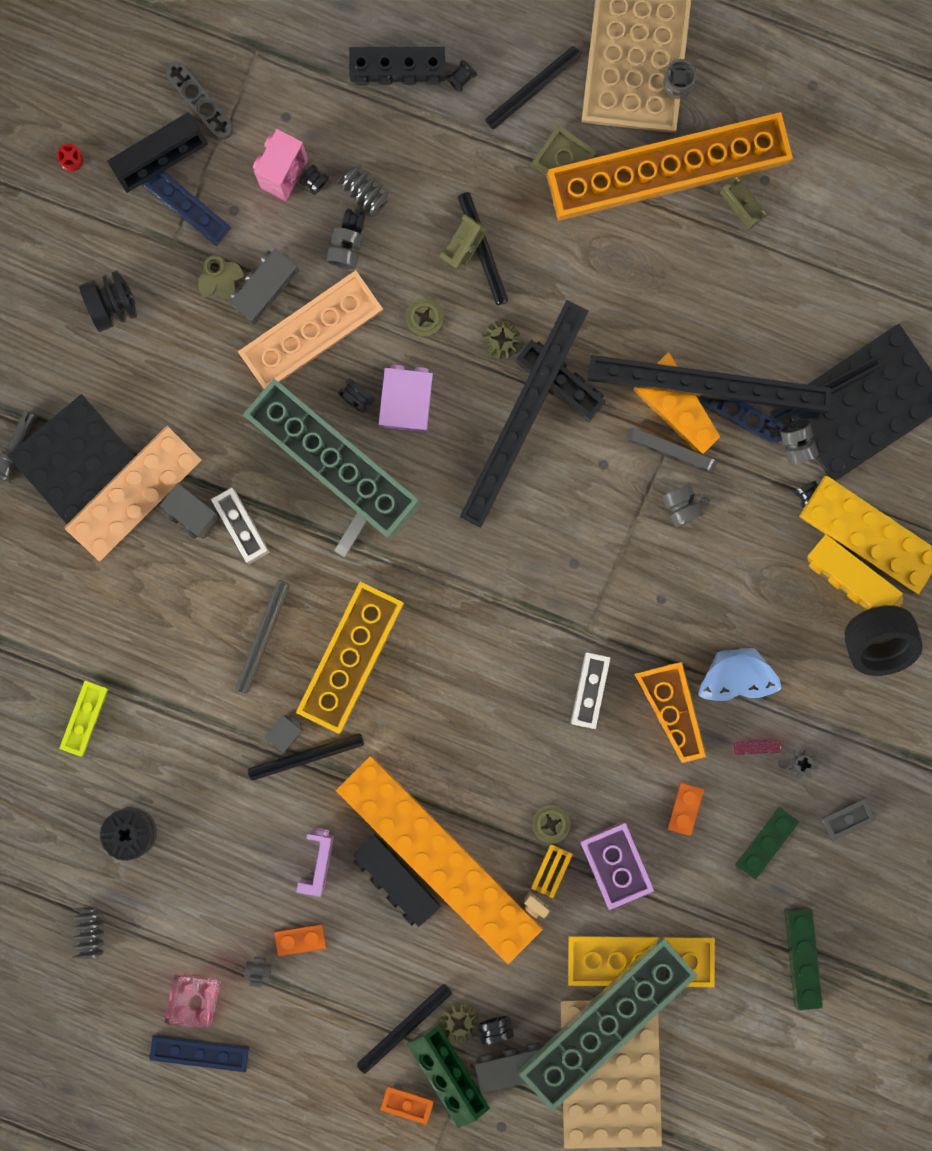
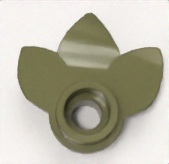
(220, 281)

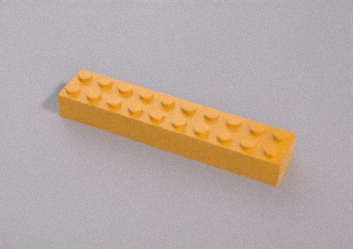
(669, 166)
(439, 859)

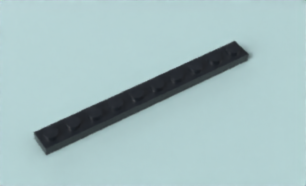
(709, 384)
(524, 413)

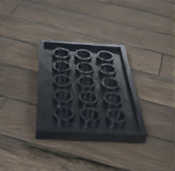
(873, 408)

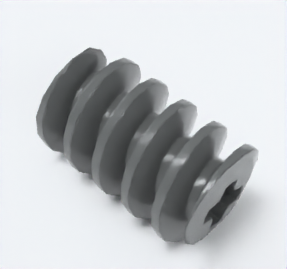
(364, 190)
(88, 933)

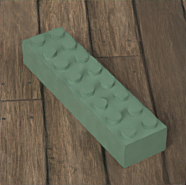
(333, 459)
(606, 1023)

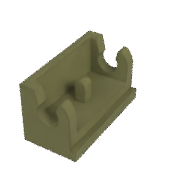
(743, 203)
(464, 243)

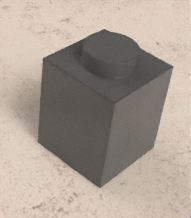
(284, 733)

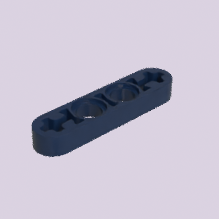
(740, 418)

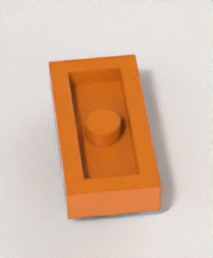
(685, 809)
(300, 940)
(407, 1104)

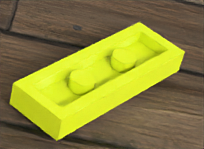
(83, 718)

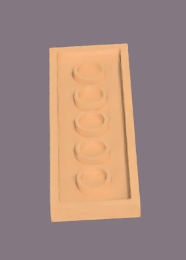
(311, 330)
(132, 493)

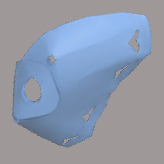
(738, 672)

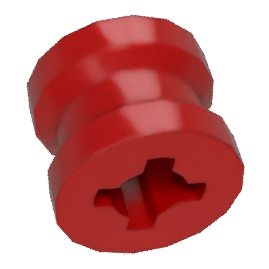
(70, 153)

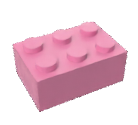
(280, 164)

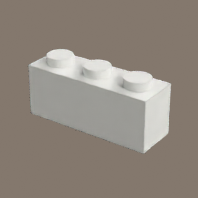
(240, 526)
(590, 690)

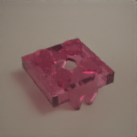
(183, 989)

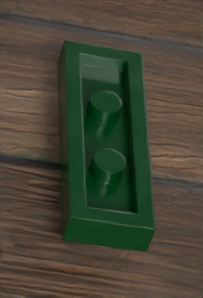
(767, 843)

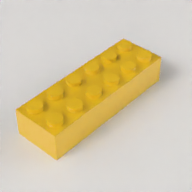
(350, 657)

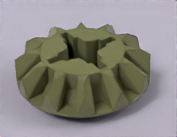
(435, 314)
(492, 346)
(562, 827)
(457, 1011)

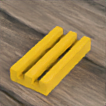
(543, 890)

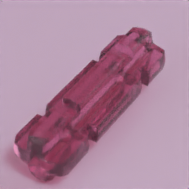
(757, 747)

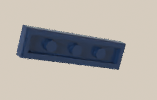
(188, 207)
(199, 1053)

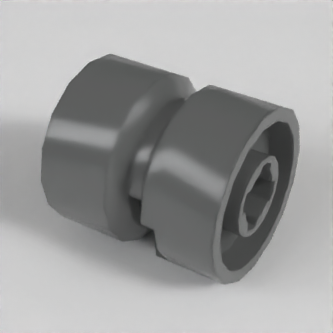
(679, 78)
(342, 256)
(799, 444)
(682, 505)

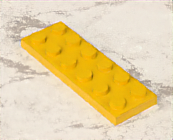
(869, 534)
(603, 958)

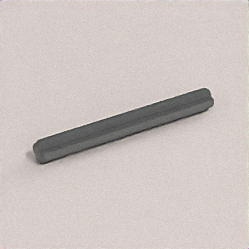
(262, 636)

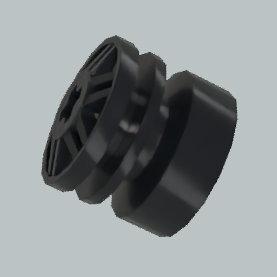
(107, 301)
(142, 833)

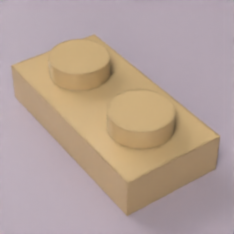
(535, 906)

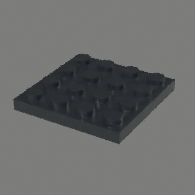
(72, 457)

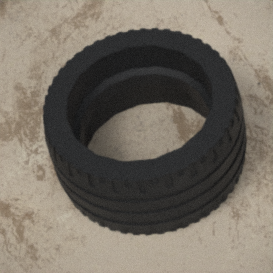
(877, 625)

